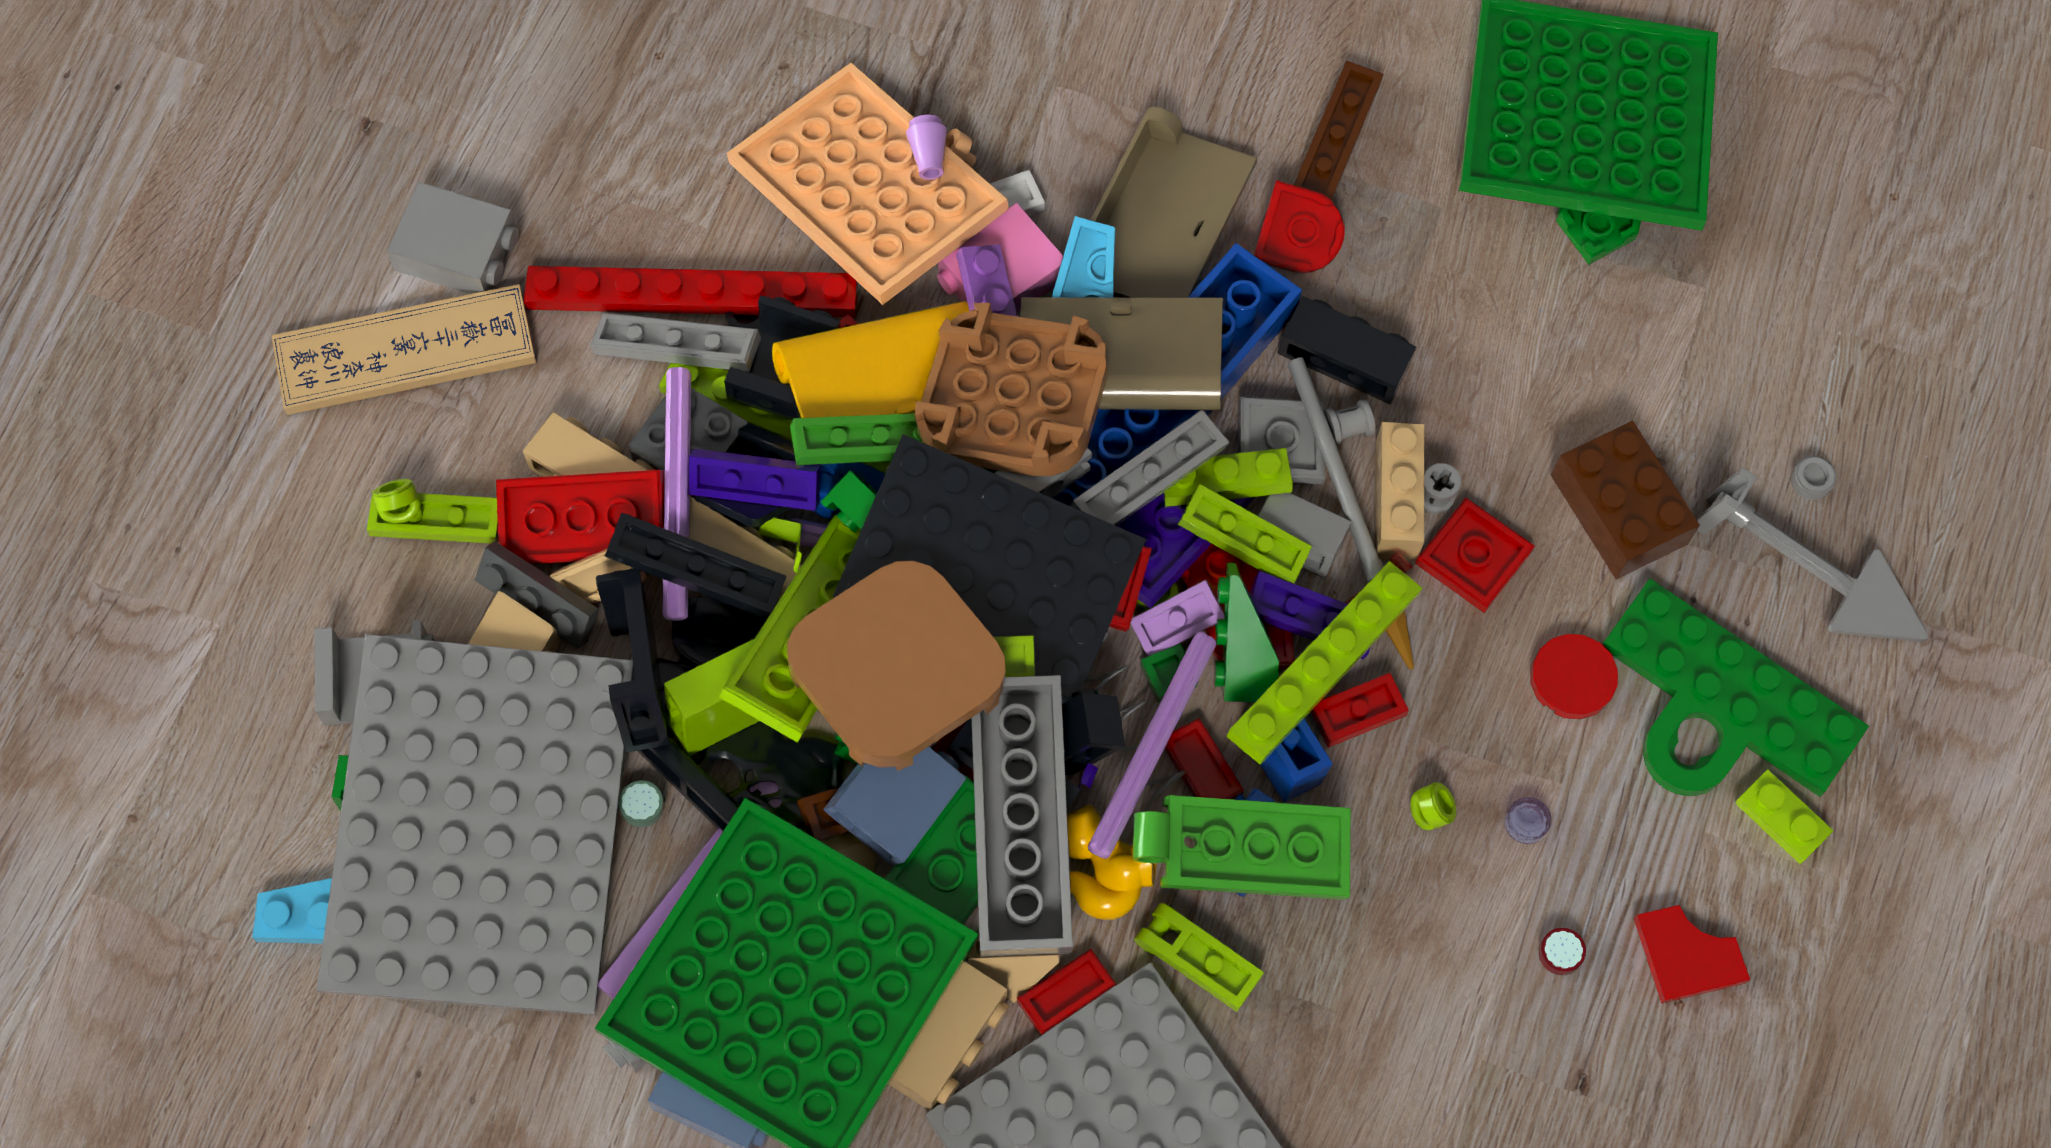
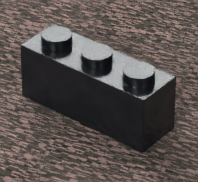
(1347, 349)

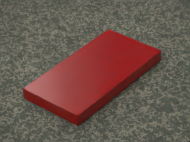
(573, 514)

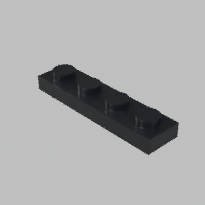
(695, 566)

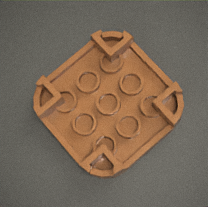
(1013, 391)
(896, 663)

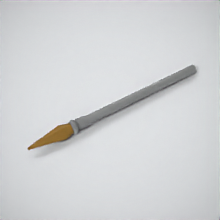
(1371, 563)

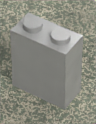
(452, 239)

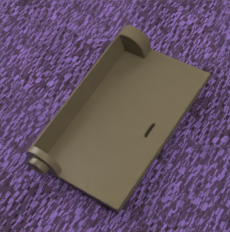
(1160, 199)
(1157, 348)

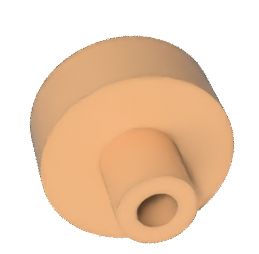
(960, 145)

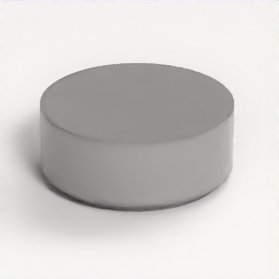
(1813, 478)

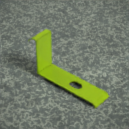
(784, 530)

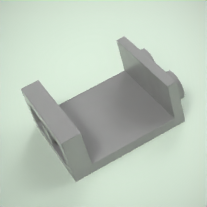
(339, 672)

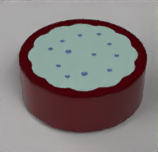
(1562, 951)

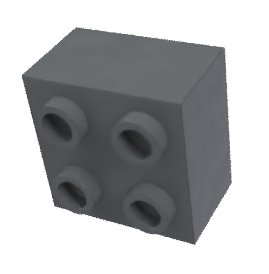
(711, 429)

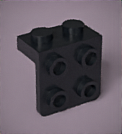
(760, 443)

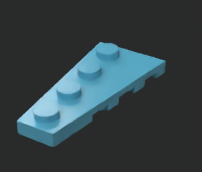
(1087, 261)

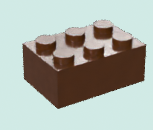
(1624, 499)

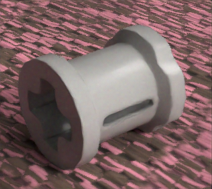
(1351, 421)
(1445, 498)

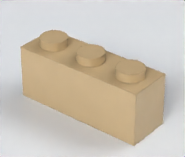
(1399, 490)
(951, 1037)

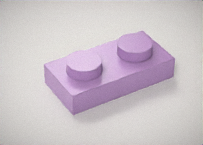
(1178, 618)

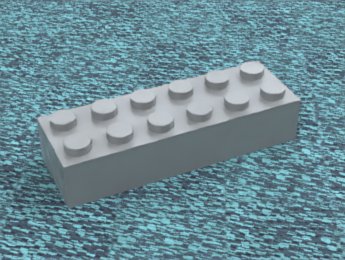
(1022, 821)

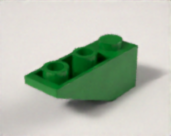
(1248, 653)

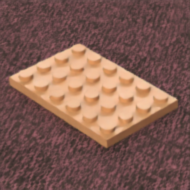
(853, 185)

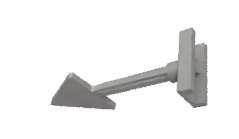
(1871, 602)

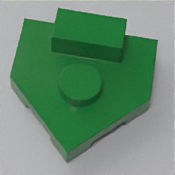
(1595, 233)

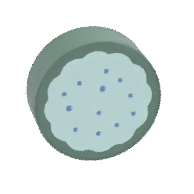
(641, 803)

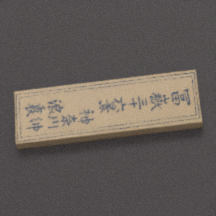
(403, 349)

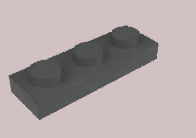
(537, 592)

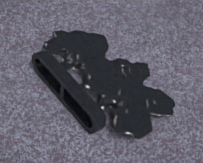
(795, 767)

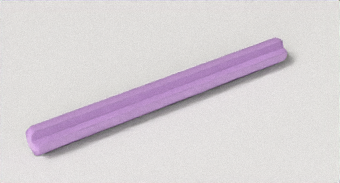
(677, 477)
(1151, 746)

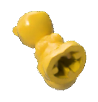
(1115, 880)

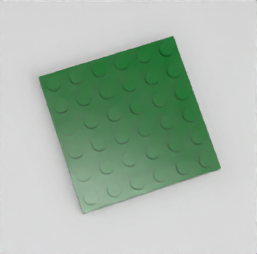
(1591, 113)
(787, 983)

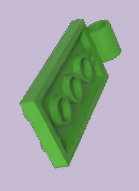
(1248, 846)

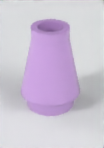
(927, 142)

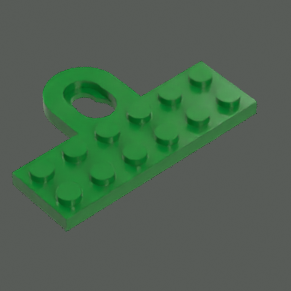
(1732, 688)

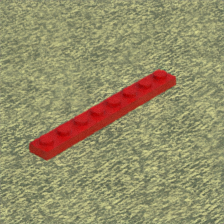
(684, 290)

